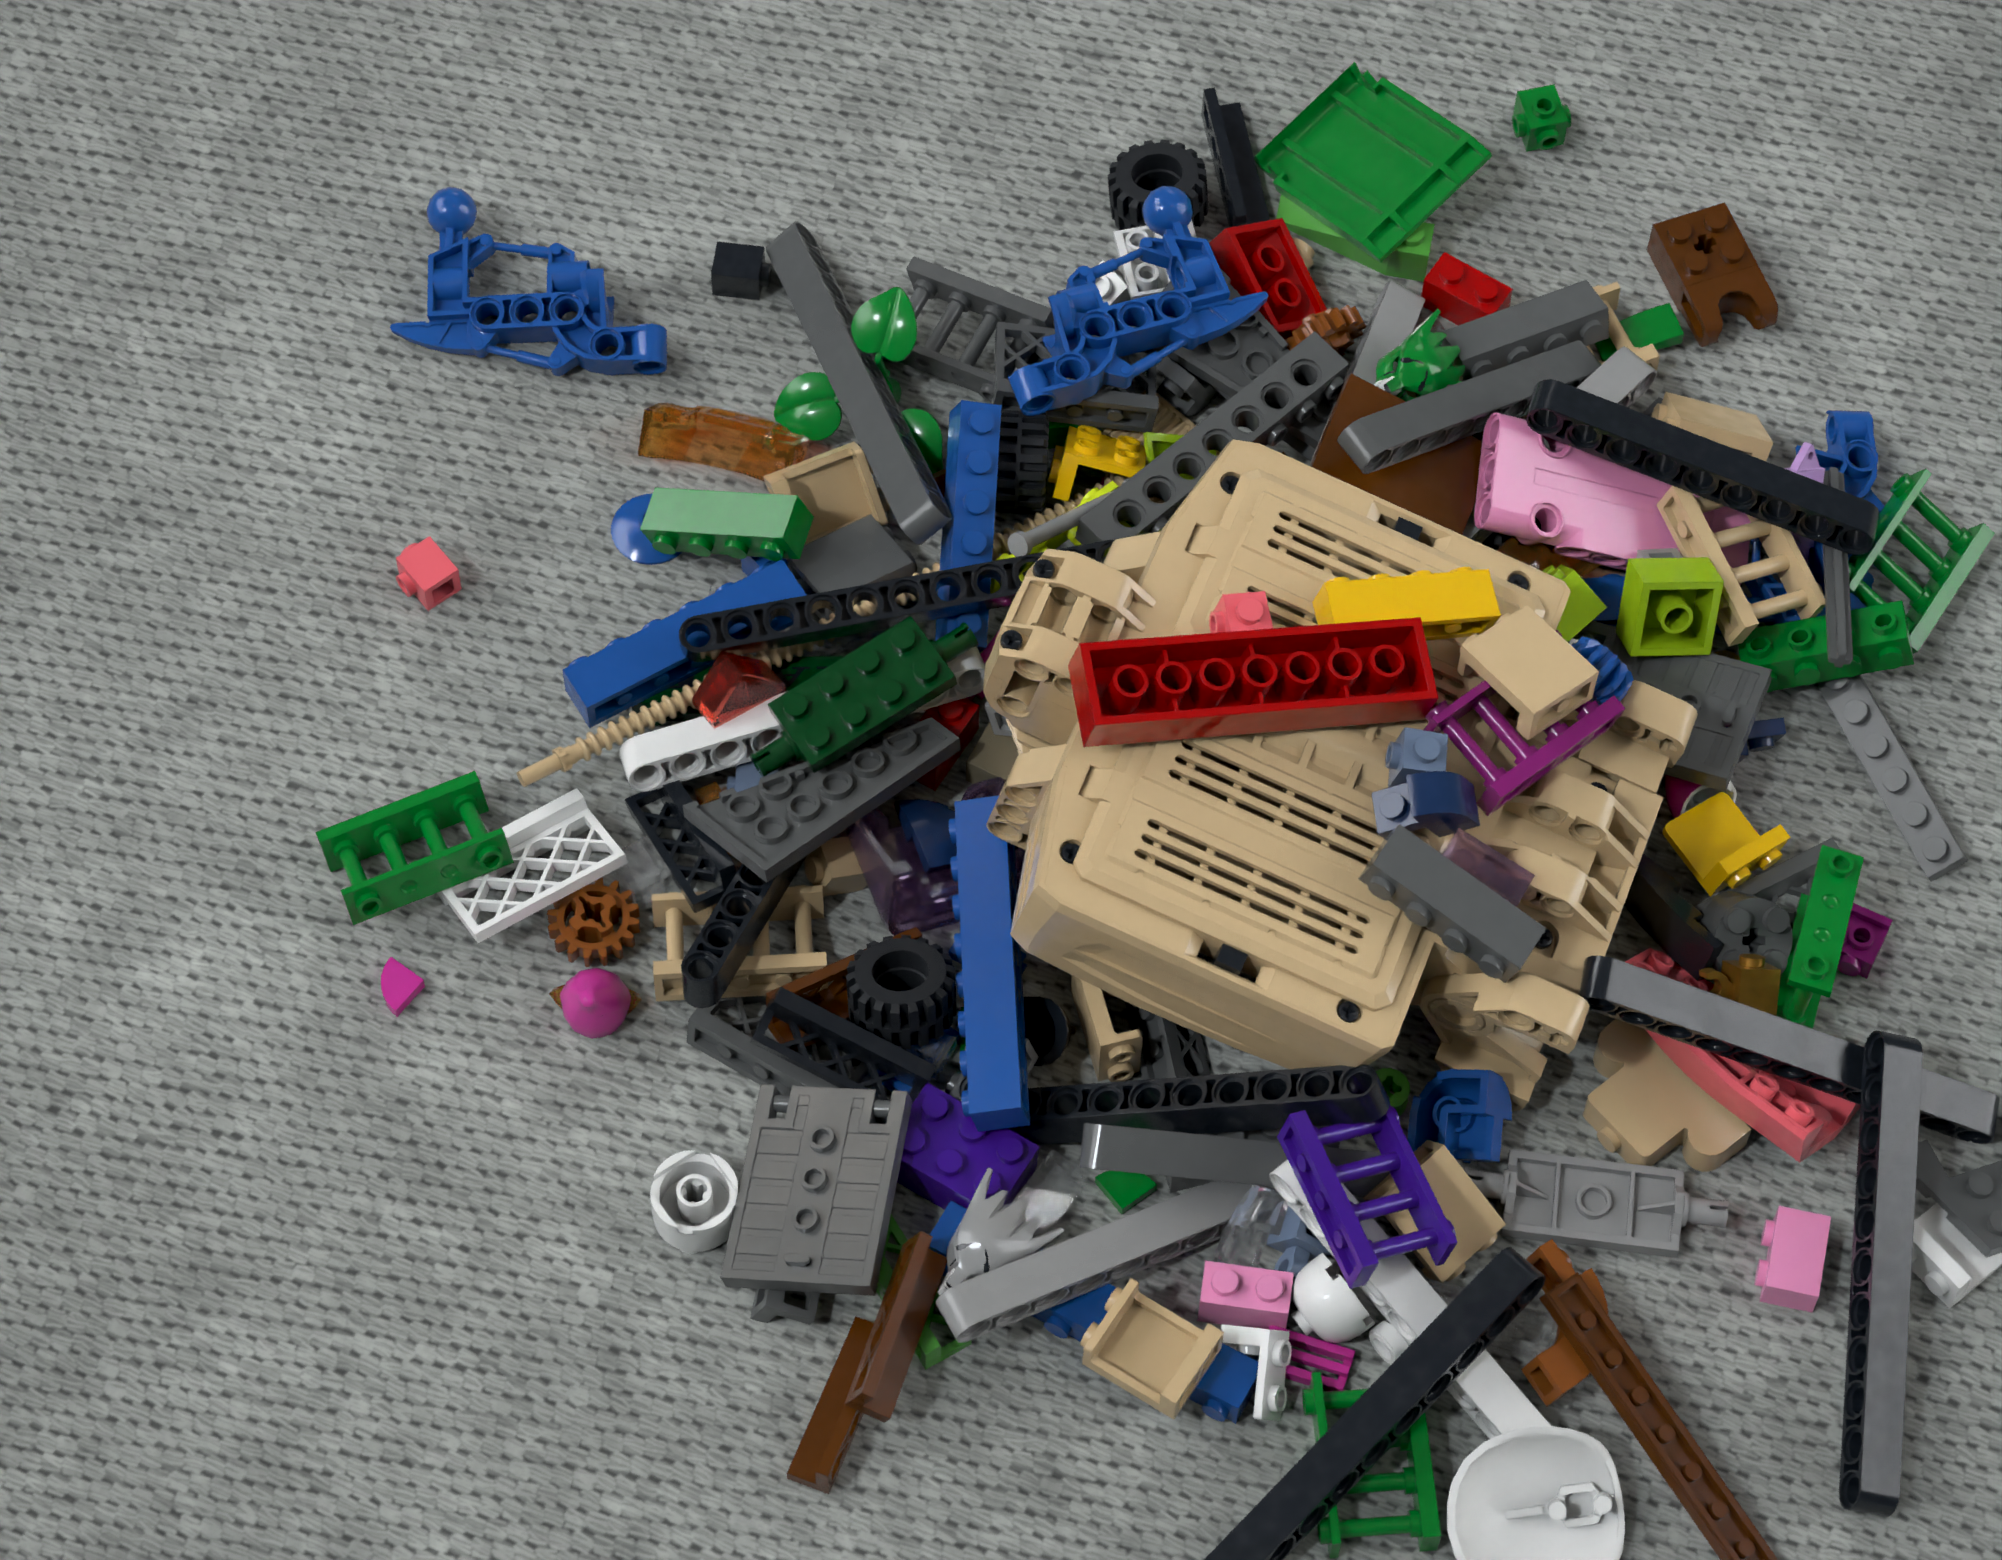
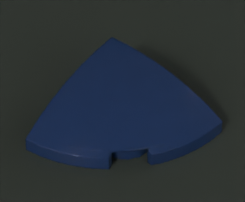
(928, 827)

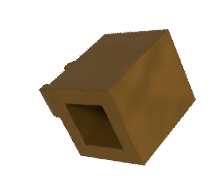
(1747, 982)

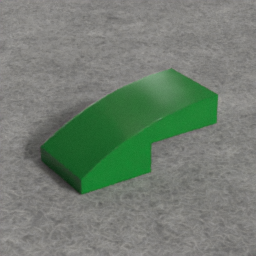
(1650, 326)

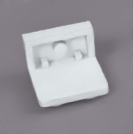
(1947, 1258)

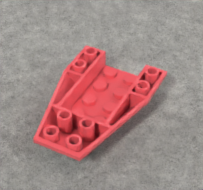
(1779, 1109)

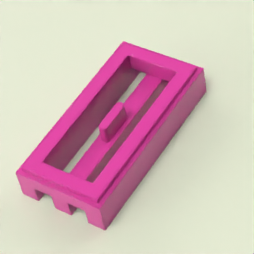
(1320, 1347)

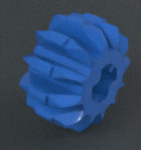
(1613, 675)

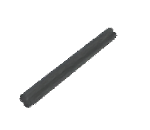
(1837, 592)

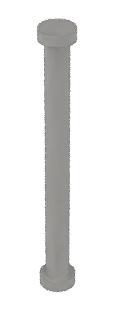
(1022, 542)

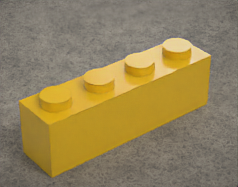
(1447, 602)

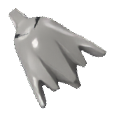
(991, 1236)

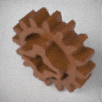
(1333, 325)
(589, 937)

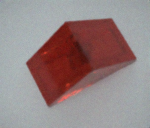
(735, 687)

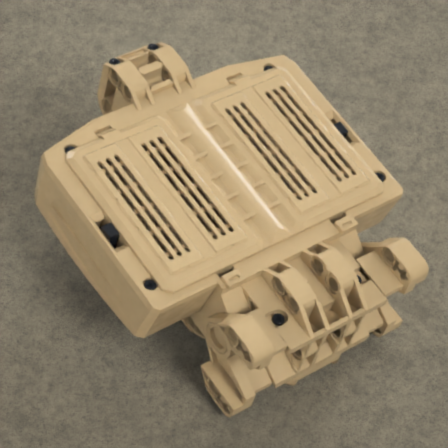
(1231, 864)

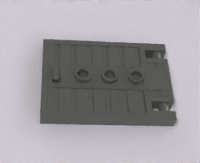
(1720, 690)
(816, 1190)

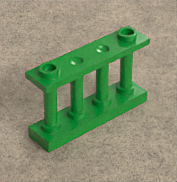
(1946, 573)
(406, 821)
(1818, 935)
(1414, 1480)

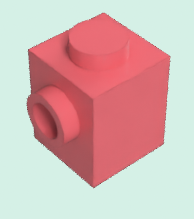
(427, 573)
(1241, 613)

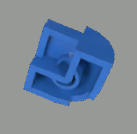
(1463, 1113)

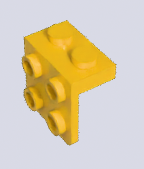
(1092, 449)
(1722, 843)

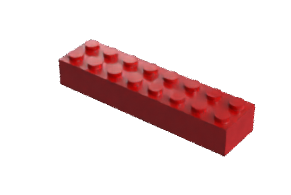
(1252, 681)

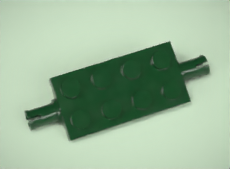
(862, 695)

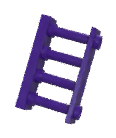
(1340, 1217)

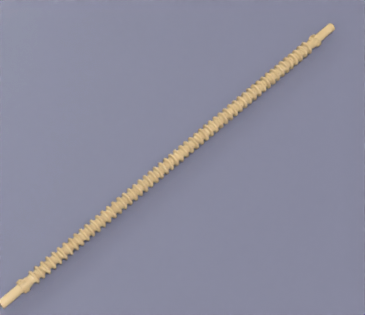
(647, 717)

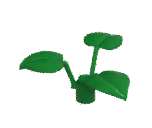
(881, 327)

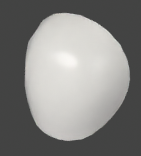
(1537, 1499)

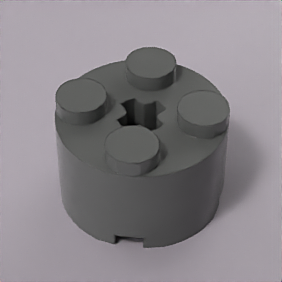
(1748, 927)

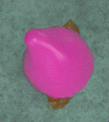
(595, 1002)

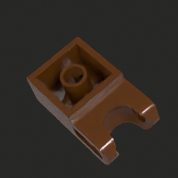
(1710, 272)

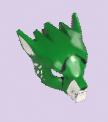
(1422, 363)

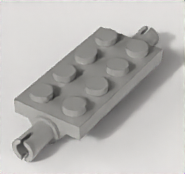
(1596, 1202)

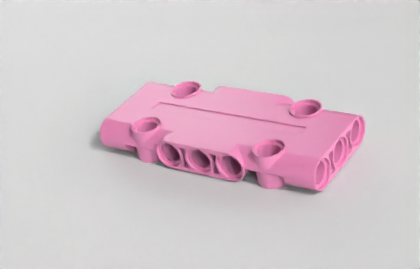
(1582, 501)

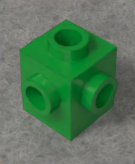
(1540, 118)

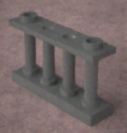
(964, 295)

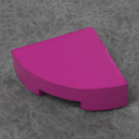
(399, 986)

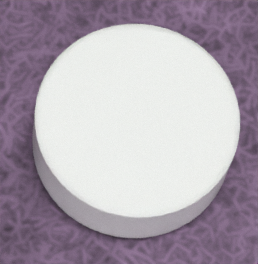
(1387, 1341)

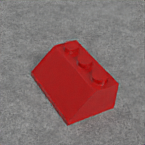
(1267, 260)

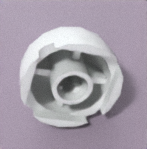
(1327, 1303)

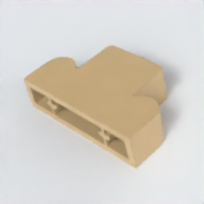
(1655, 1106)

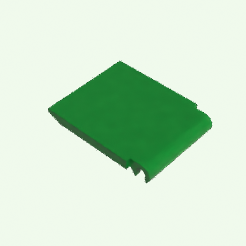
(1370, 161)

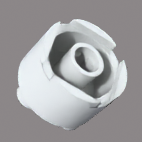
(710, 1184)

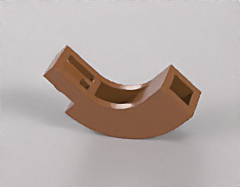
(1558, 1367)

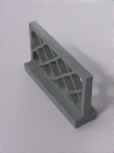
(1106, 409)
(733, 1048)

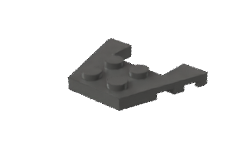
(1968, 1198)

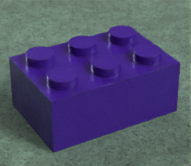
(948, 1156)

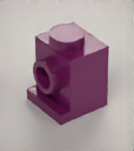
(1862, 941)

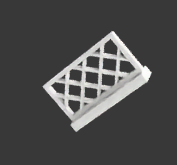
(529, 837)

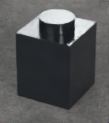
(739, 271)

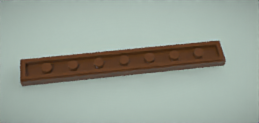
(1654, 1422)

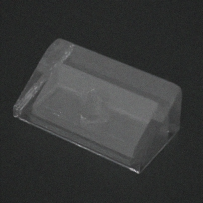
(1051, 1192)

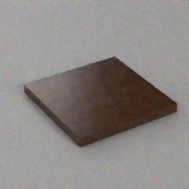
(1432, 485)

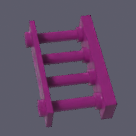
(1529, 761)

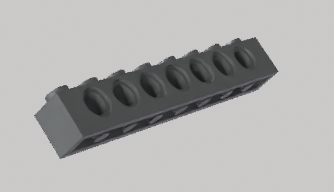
(1308, 361)

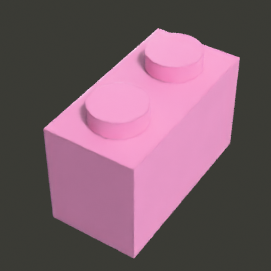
(1794, 1258)
(1244, 1296)

